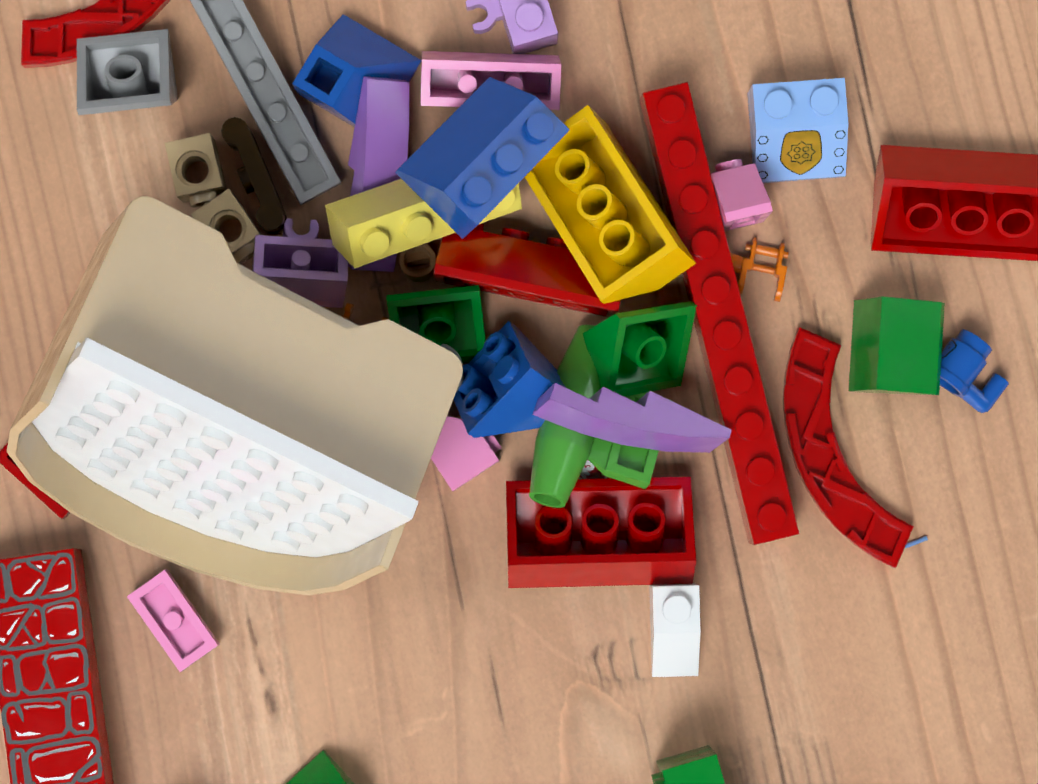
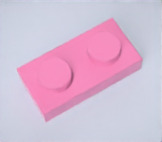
(173, 620)

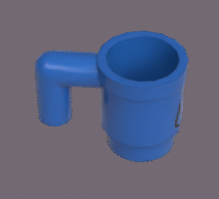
(962, 363)

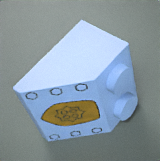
(799, 129)

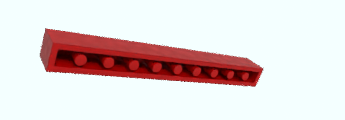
(719, 314)

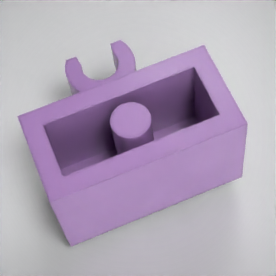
(526, 22)
(303, 264)

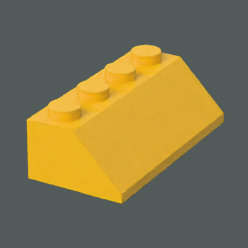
(607, 212)

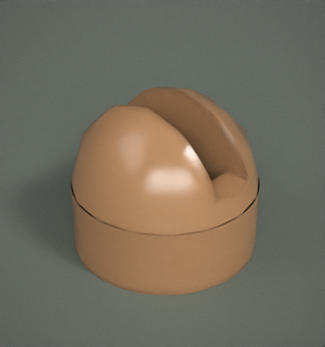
(417, 256)

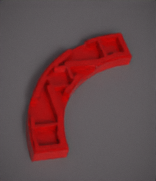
(54, 39)
(819, 456)

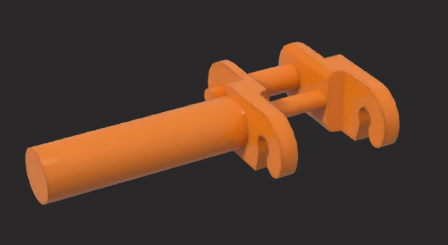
(744, 265)

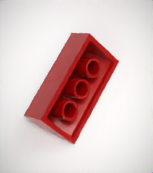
(956, 203)
(518, 269)
(602, 535)

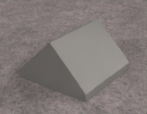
(125, 72)

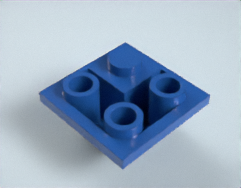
(340, 61)
(504, 385)

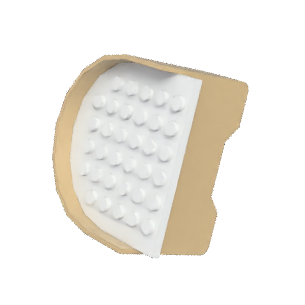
(230, 414)

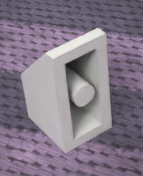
(675, 629)

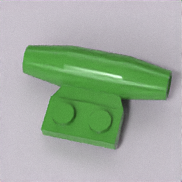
(564, 452)

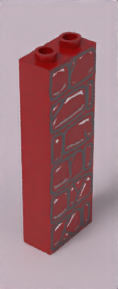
(50, 673)

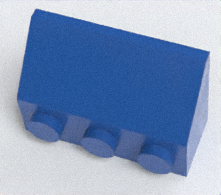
(481, 153)

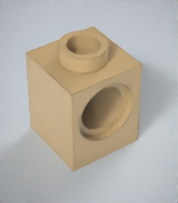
(187, 151)
(225, 208)

